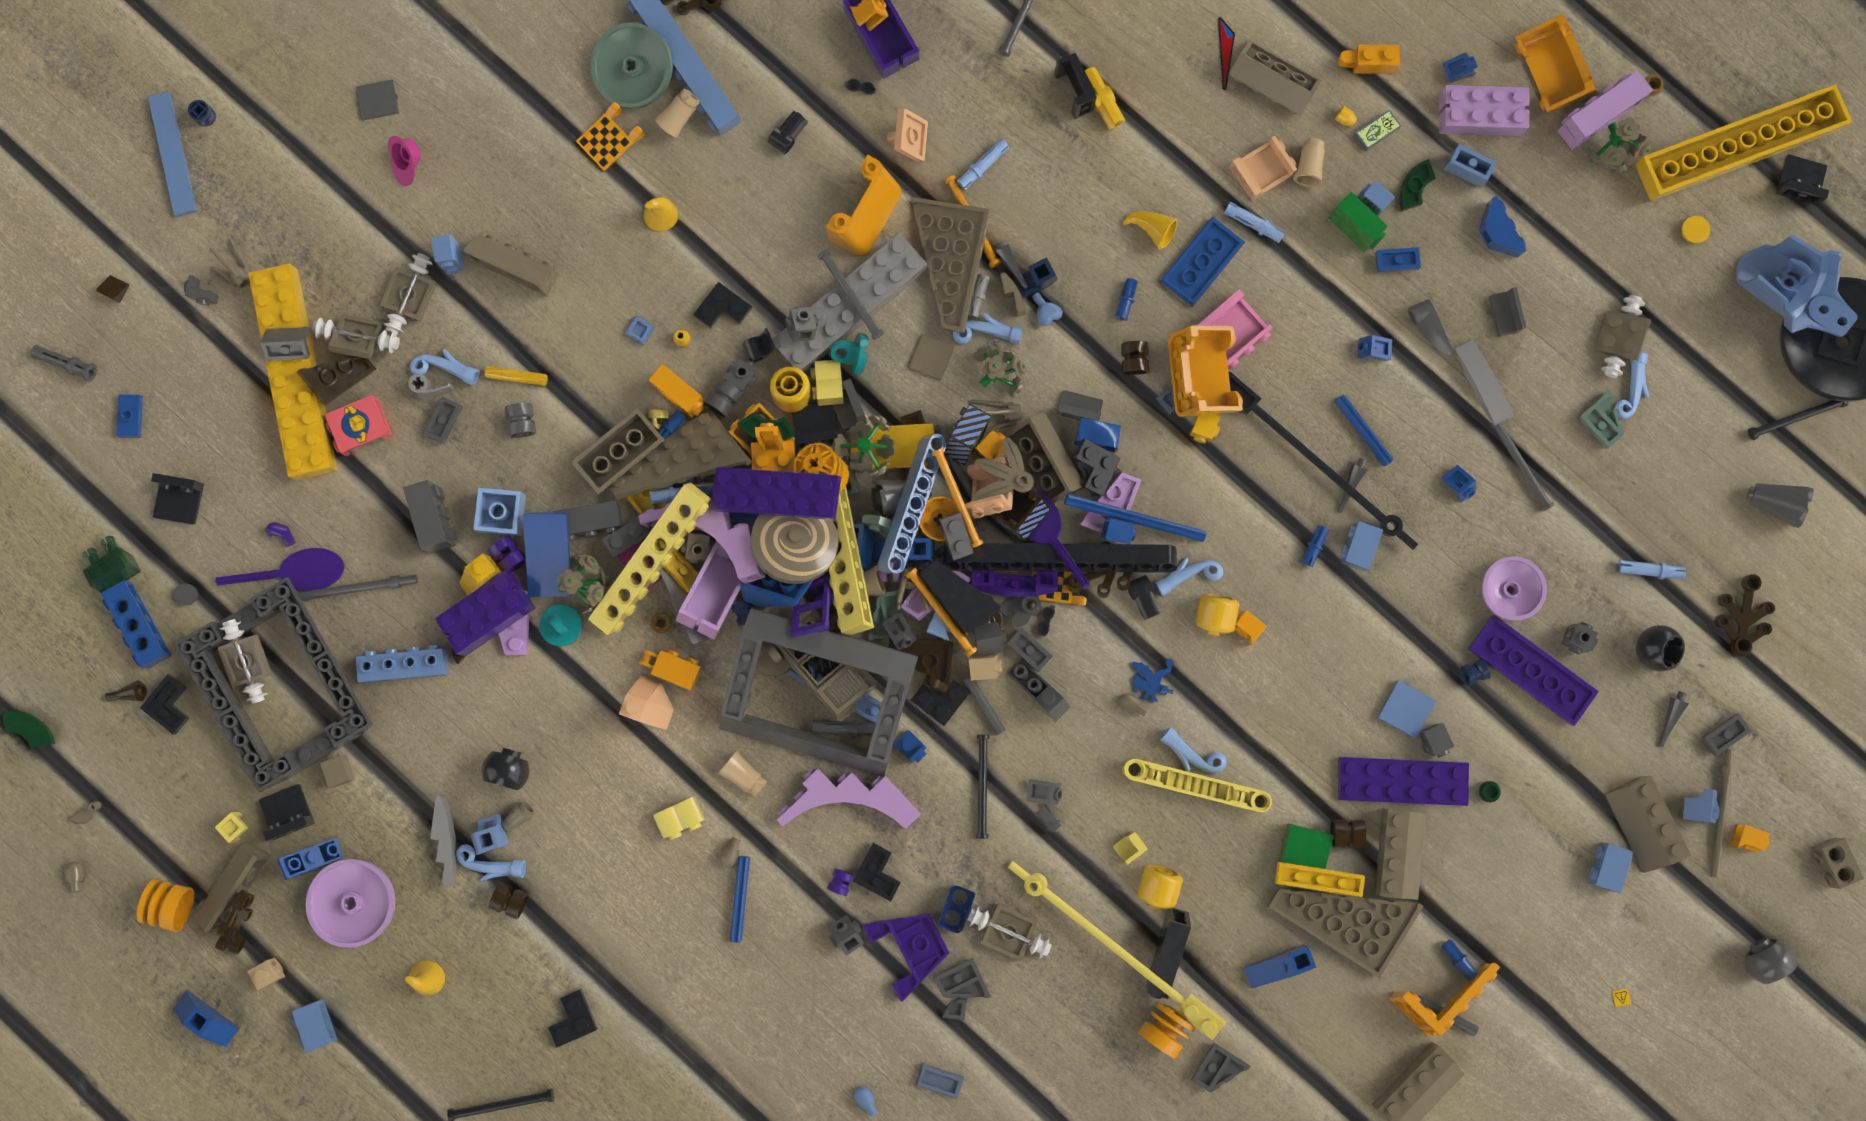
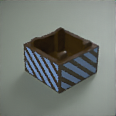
(966, 434)
(1026, 514)

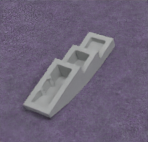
(1483, 382)
(444, 831)

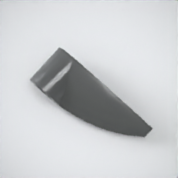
(1429, 324)

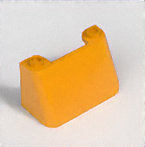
(1556, 64)
(862, 229)
(1201, 371)

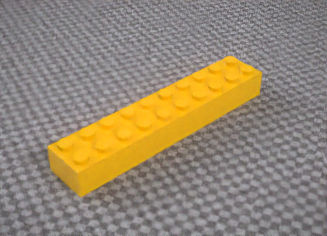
(1743, 142)
(298, 410)

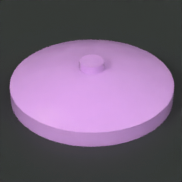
(350, 903)

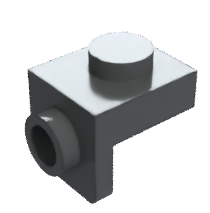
(202, 297)

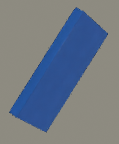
(1202, 261)
(546, 552)

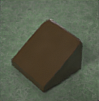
(113, 288)

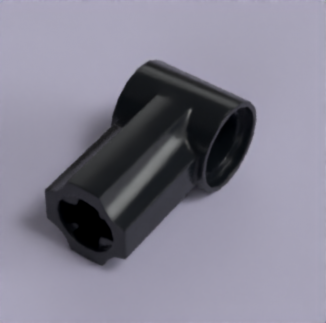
(784, 137)
(1141, 591)

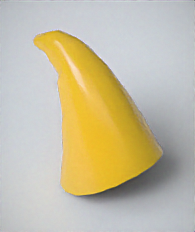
(660, 214)
(1158, 226)
(426, 978)

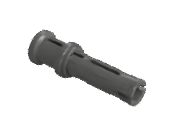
(72, 365)

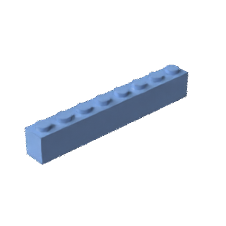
(688, 66)

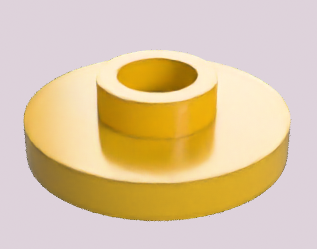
(1695, 229)

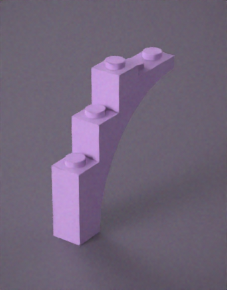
(718, 525)
(821, 791)

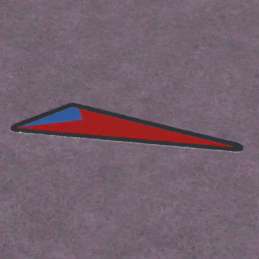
(1226, 40)

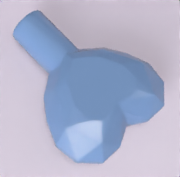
(1046, 310)

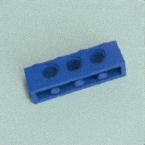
(136, 611)

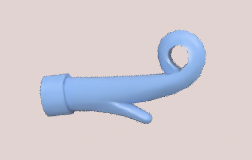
(990, 327)
(450, 364)
(1637, 384)
(1165, 585)
(1186, 754)
(493, 869)

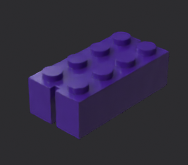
(888, 42)
(485, 613)

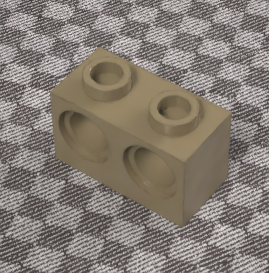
(1842, 859)

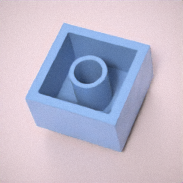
(499, 512)

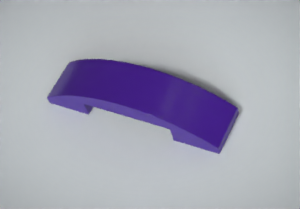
(1015, 585)

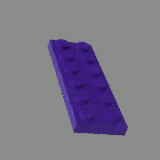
(775, 493)
(1533, 670)
(1403, 781)

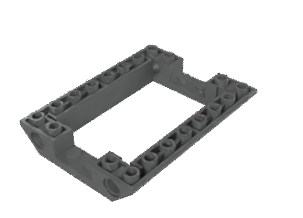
(828, 645)
(231, 715)

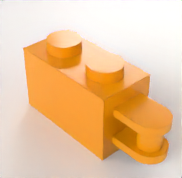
(1371, 59)
(672, 668)

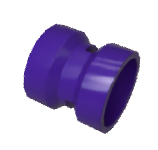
(840, 882)

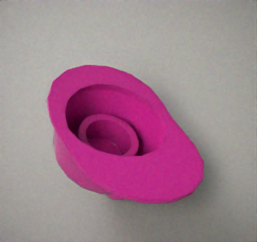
(404, 158)

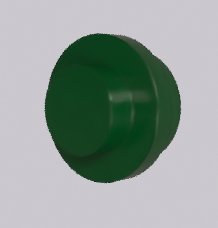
(1489, 791)

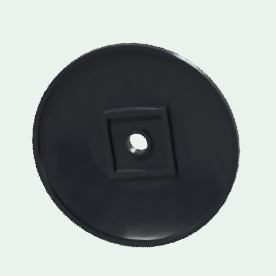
(1818, 358)

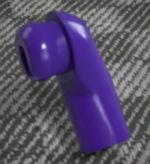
(282, 531)

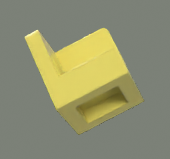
(231, 827)
(1130, 847)

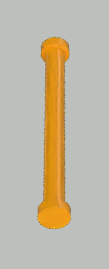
(951, 182)
(957, 497)
(912, 574)

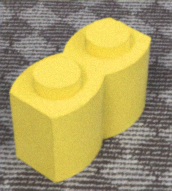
(828, 382)
(678, 818)

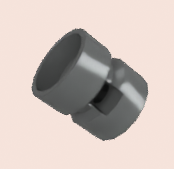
(724, 395)
(520, 420)

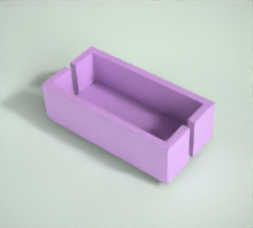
(1604, 109)
(1484, 110)
(711, 594)

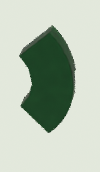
(1413, 185)
(753, 420)
(29, 727)

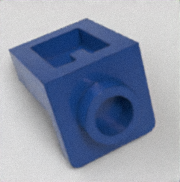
(1460, 67)
(1375, 347)
(1460, 483)
(911, 747)

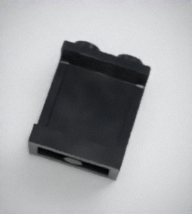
(1086, 97)

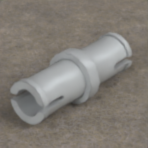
(978, 295)

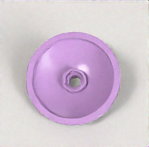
(1527, 585)

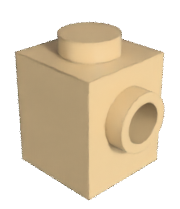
(985, 667)
(266, 973)

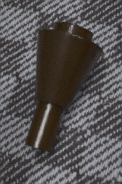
(133, 692)

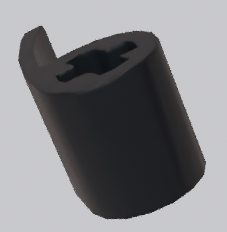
(758, 347)

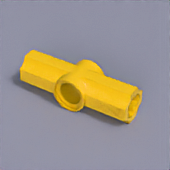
(1105, 100)

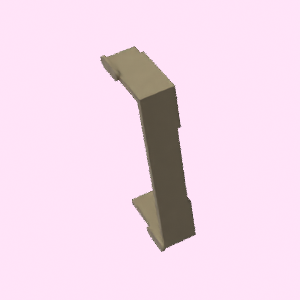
(839, 688)

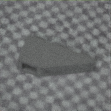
(1039, 690)

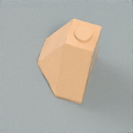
(648, 703)

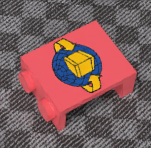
(357, 424)

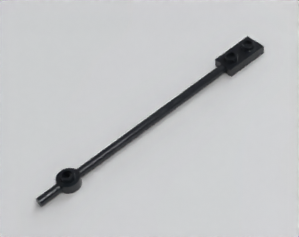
(1250, 403)

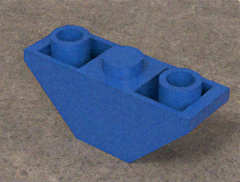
(1500, 231)
(310, 859)
(204, 1020)

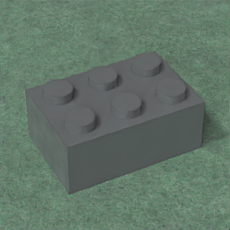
(430, 516)

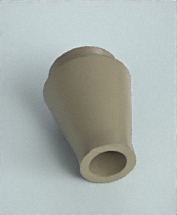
(519, 814)

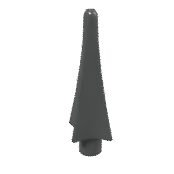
(1007, 258)
(1356, 474)
(1675, 710)

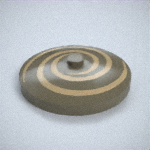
(793, 547)

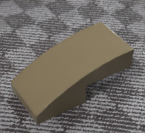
(1010, 290)

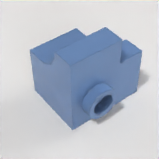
(1702, 808)
(489, 835)

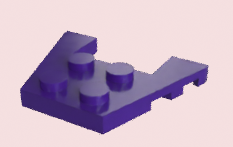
(919, 944)

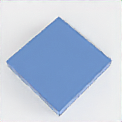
(1406, 709)

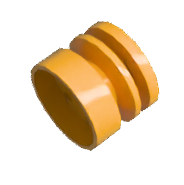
(821, 459)
(936, 506)
(165, 905)
(1166, 1030)

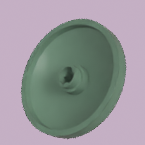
(631, 65)

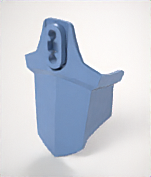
(1796, 284)

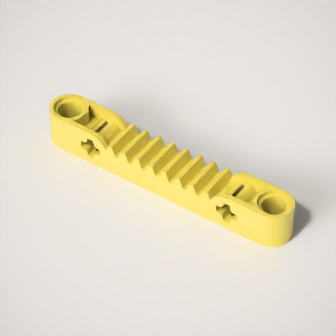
(1197, 785)

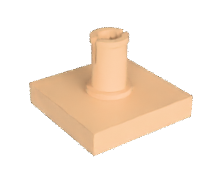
(909, 135)

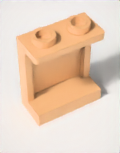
(1264, 168)
(992, 504)

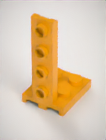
(771, 451)
(1427, 1020)

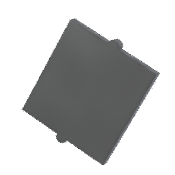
(377, 100)

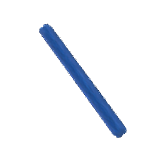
(1135, 518)

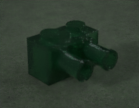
(111, 568)

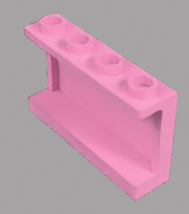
(1247, 326)

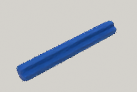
(1364, 430)
(739, 899)

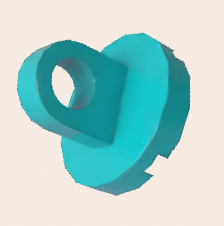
(854, 355)
(560, 625)

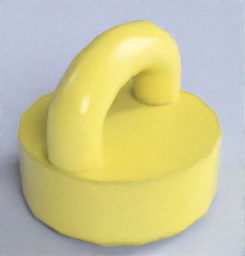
(655, 414)

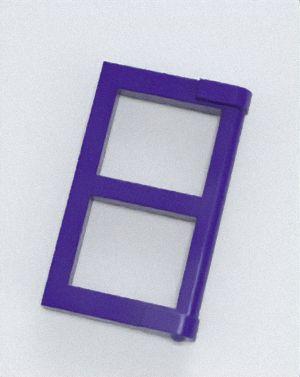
(825, 604)

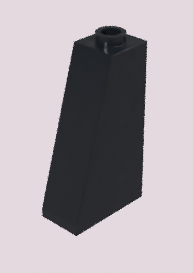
(960, 599)
(1169, 949)

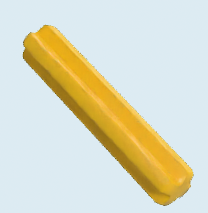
(516, 376)

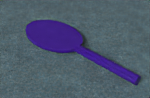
(1048, 532)
(305, 568)

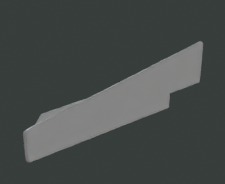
(678, 596)

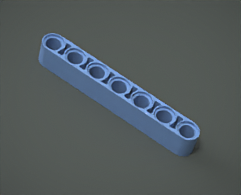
(905, 511)

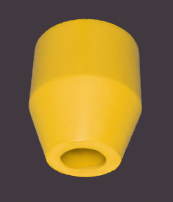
(1345, 116)
(683, 342)

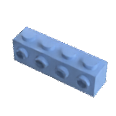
(402, 665)

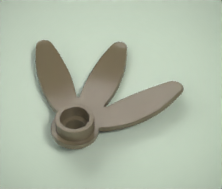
(1009, 475)

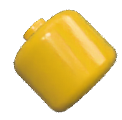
(790, 389)
(1217, 614)
(1159, 887)

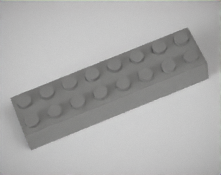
(875, 286)

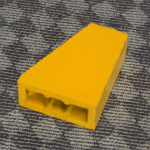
(479, 573)

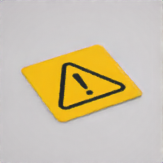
(1621, 997)

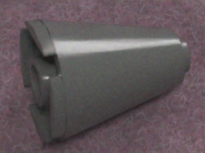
(887, 496)
(1782, 501)

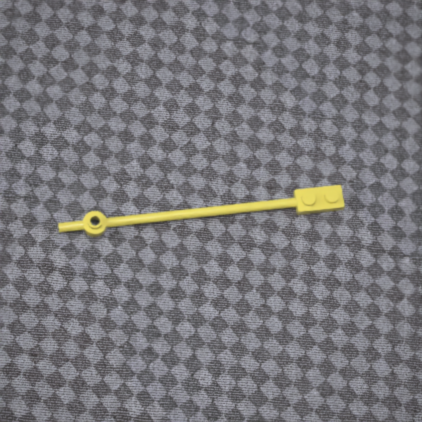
(1191, 1008)

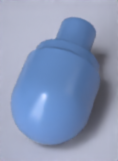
(865, 1100)

